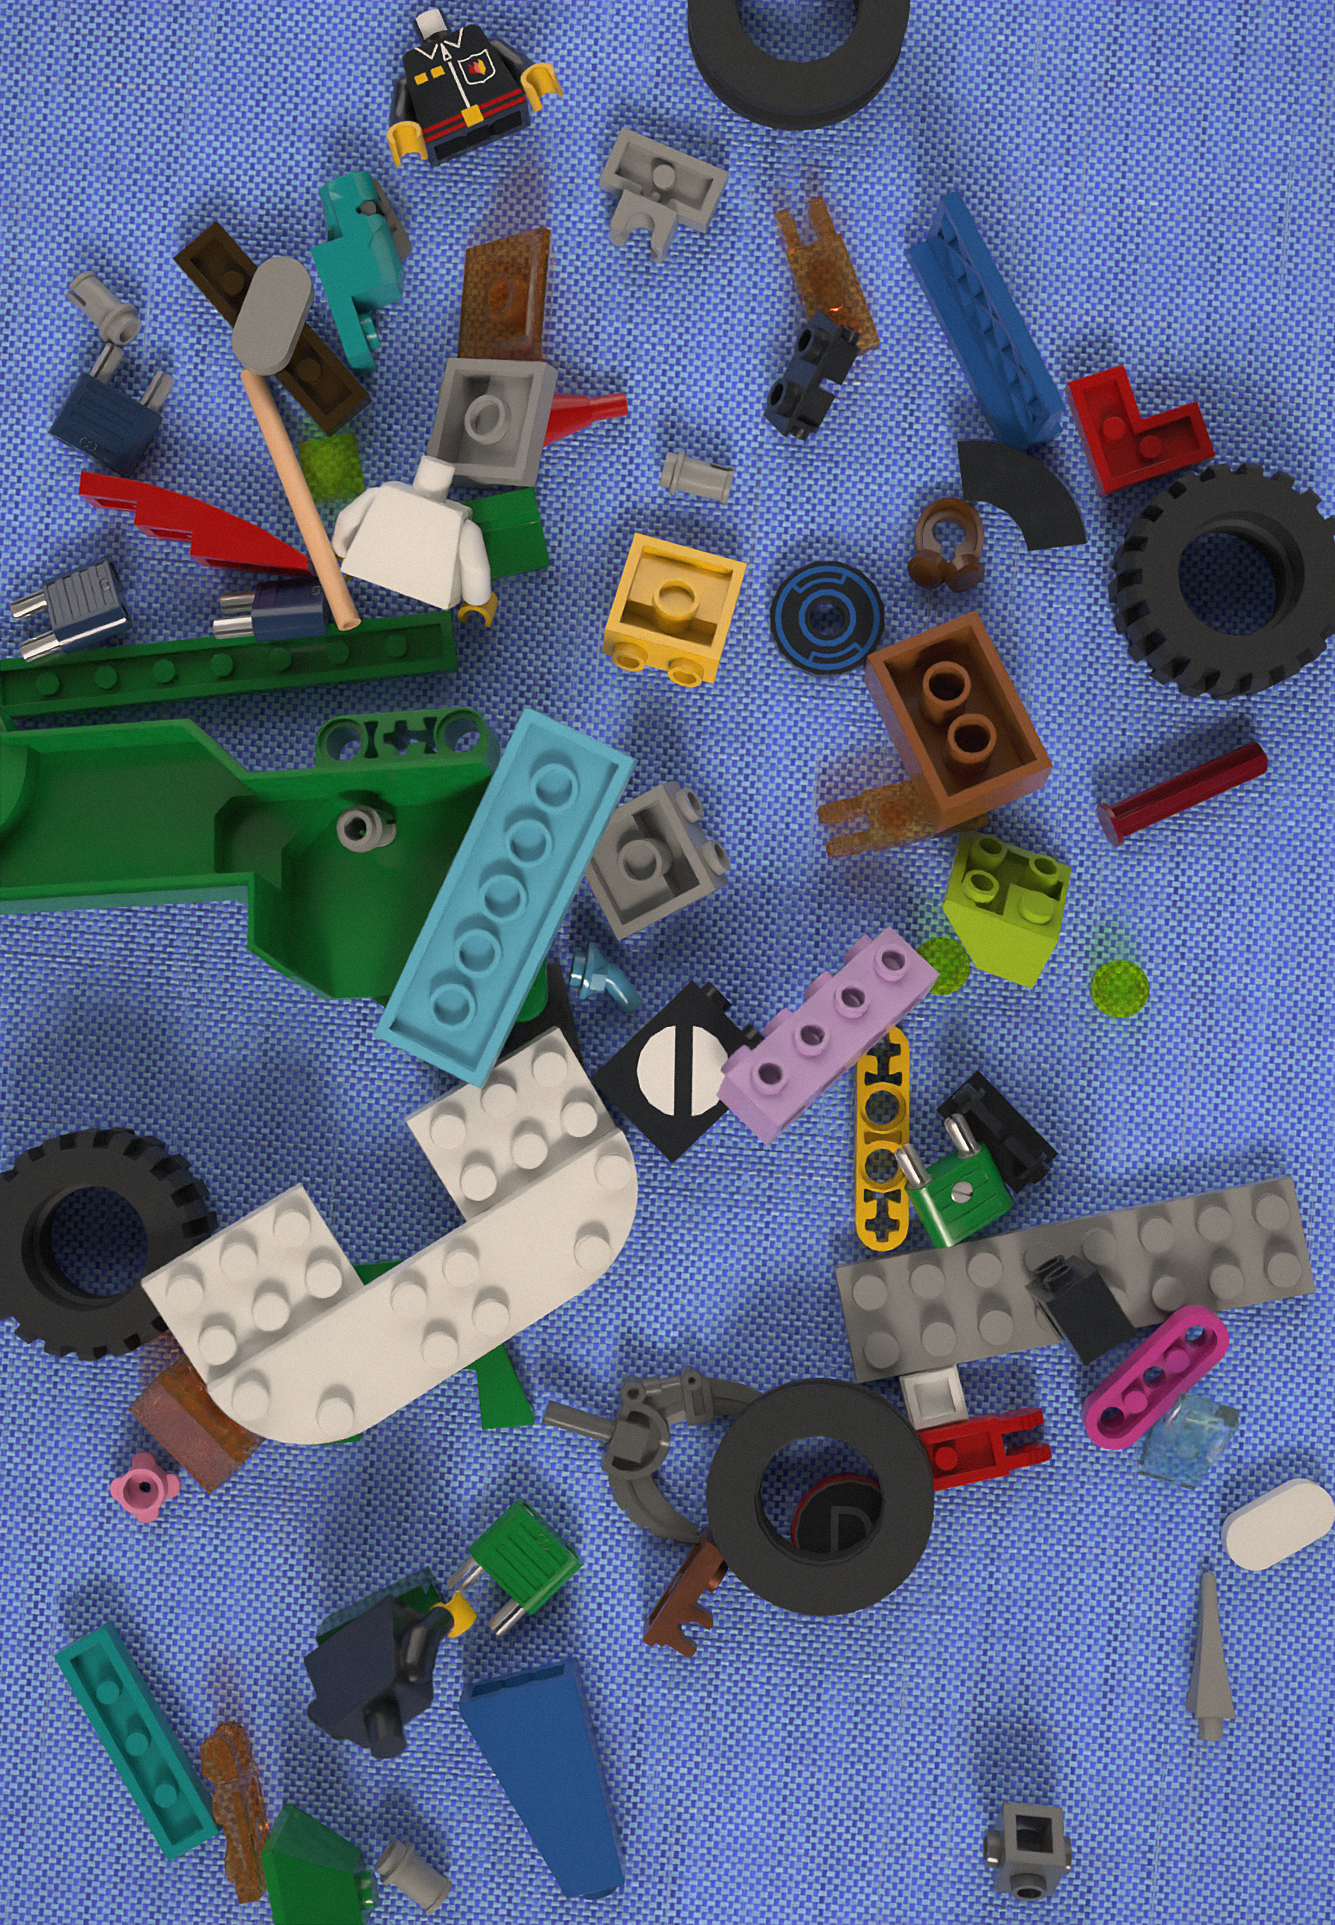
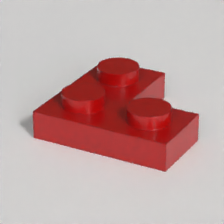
(1125, 447)

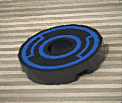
(832, 585)

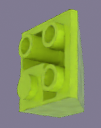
(1005, 905)

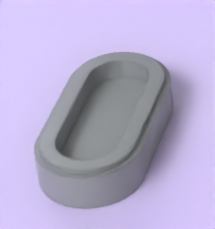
(272, 315)

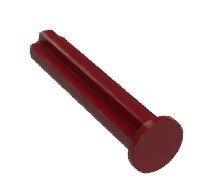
(1181, 792)

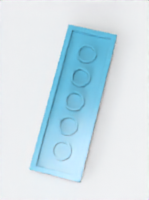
(505, 897)

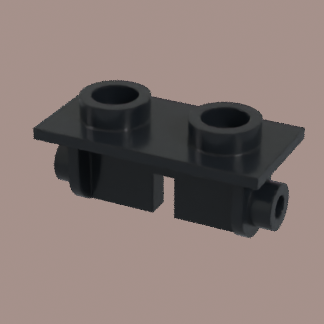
(820, 351)
(1011, 1140)

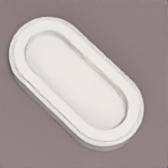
(1277, 1524)

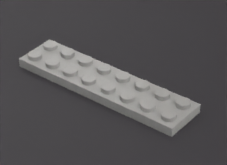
(1155, 1257)

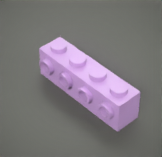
(826, 1034)

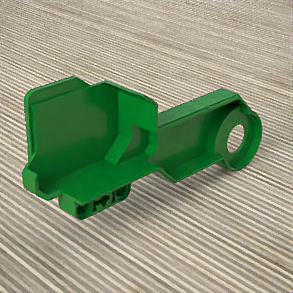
(178, 820)

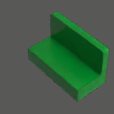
(511, 532)

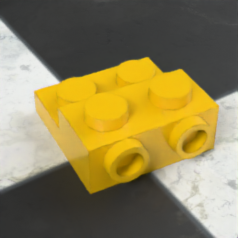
(673, 610)

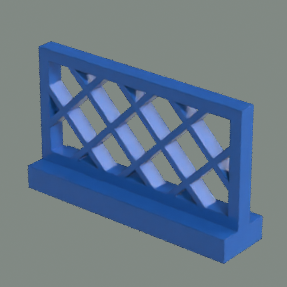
(986, 329)

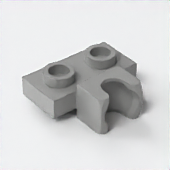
(659, 190)

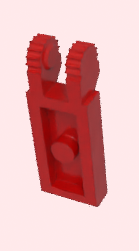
(975, 1448)

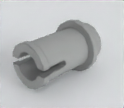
(116, 320)
(696, 477)
(362, 818)
(412, 1875)

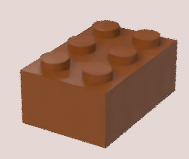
(957, 721)

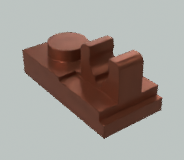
(700, 1570)

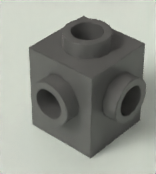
(1027, 1850)

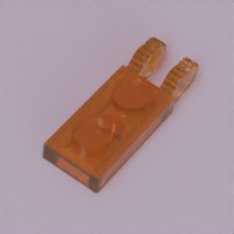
(826, 274)
(892, 818)
(237, 1806)

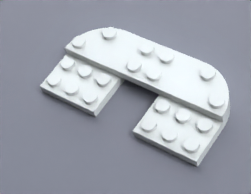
(318, 1355)

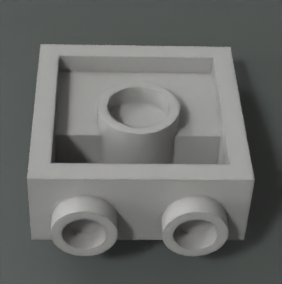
(492, 420)
(655, 859)

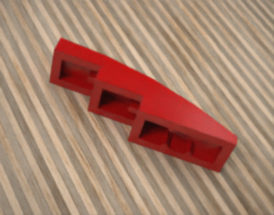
(214, 534)

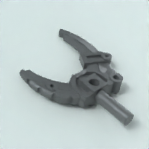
(641, 1438)

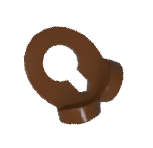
(928, 567)

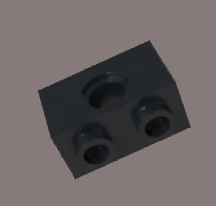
(1079, 1307)

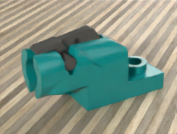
(360, 261)

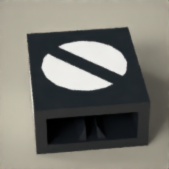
(672, 1069)

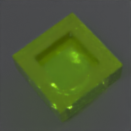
(332, 468)

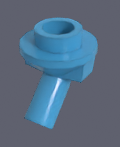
(593, 972)

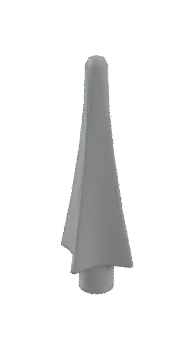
(1209, 1685)

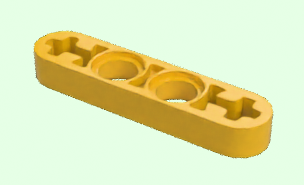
(888, 1136)

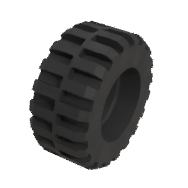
(1285, 532)
(30, 1278)

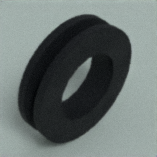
(790, 92)
(802, 1578)

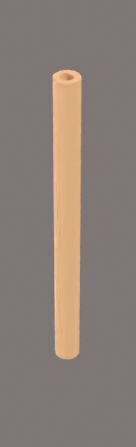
(301, 501)

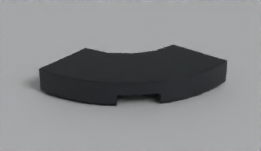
(1023, 489)

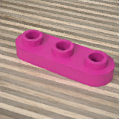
(1146, 1401)

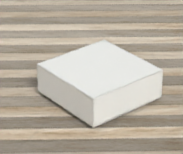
(933, 1397)

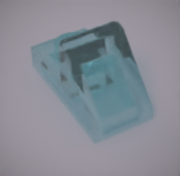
(1187, 1440)

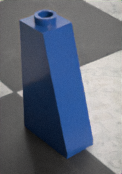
(549, 1763)

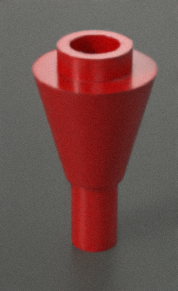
(575, 412)

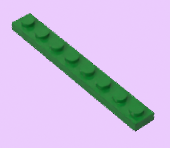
(226, 667)

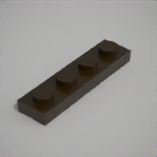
(313, 373)

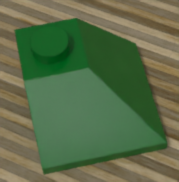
(315, 1874)

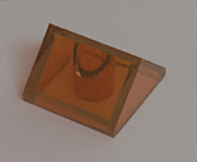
(508, 298)

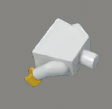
(418, 543)

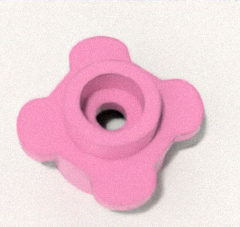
(129, 1492)

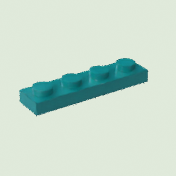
(138, 1740)

